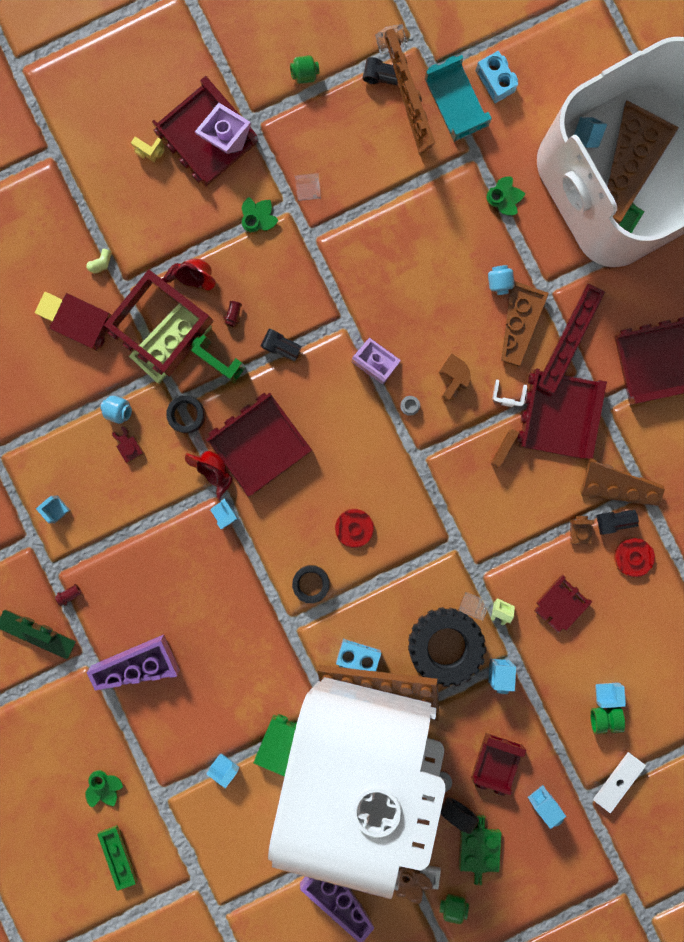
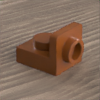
(581, 530)

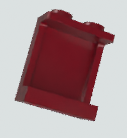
(81, 322)
(497, 764)

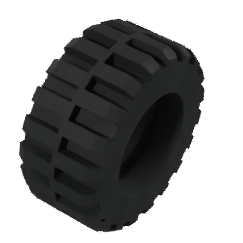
(468, 662)

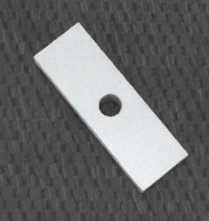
(612, 793)

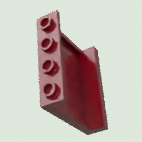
(196, 153)
(652, 361)
(562, 422)
(259, 444)

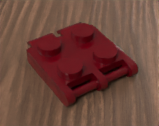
(561, 605)

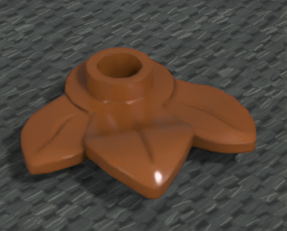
(414, 885)

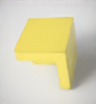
(48, 306)

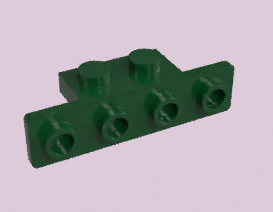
(36, 634)

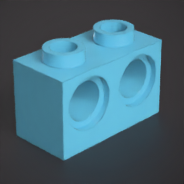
(492, 78)
(360, 652)
(502, 675)
(547, 807)

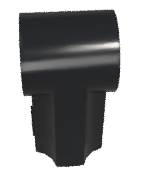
(377, 71)
(276, 343)
(612, 522)

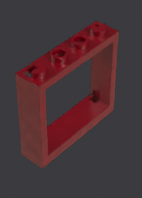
(185, 345)

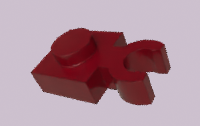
(128, 447)

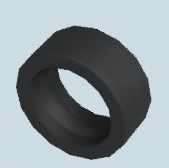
(170, 414)
(310, 569)
(459, 815)

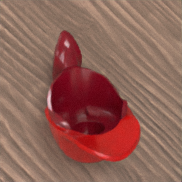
(191, 273)
(213, 469)

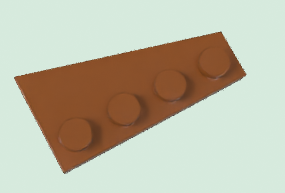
(522, 317)
(610, 483)

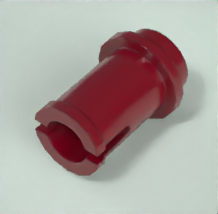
(232, 314)
(68, 595)

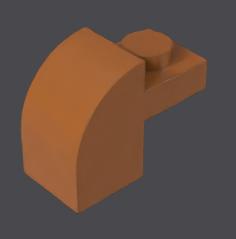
(458, 373)

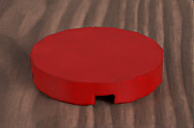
(354, 528)
(634, 557)

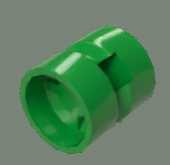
(605, 720)

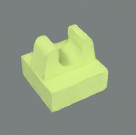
(503, 611)

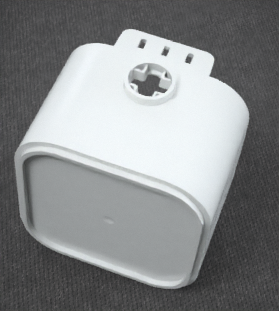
(580, 175)
(358, 789)

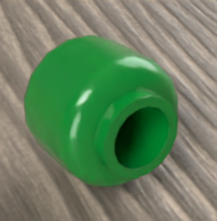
(304, 69)
(454, 909)

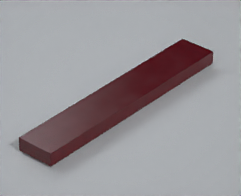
(570, 339)

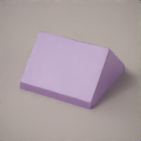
(224, 129)
(375, 361)

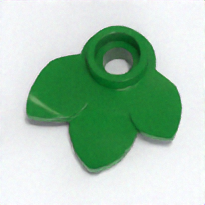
(507, 195)
(259, 213)
(102, 791)

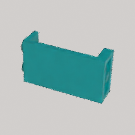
(456, 98)

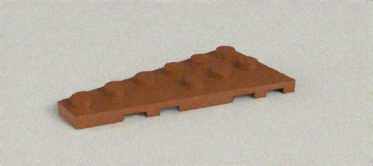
(410, 96)
(637, 151)
(409, 686)

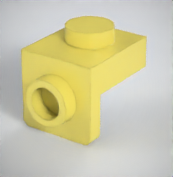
(144, 150)

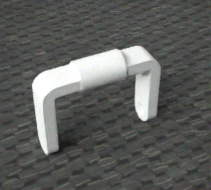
(508, 402)

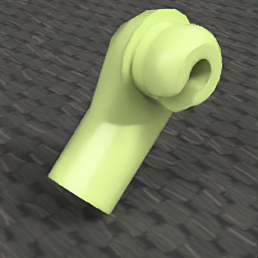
(100, 264)

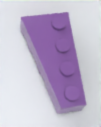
(141, 663)
(340, 905)

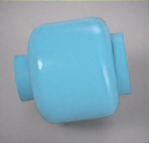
(501, 279)
(116, 409)

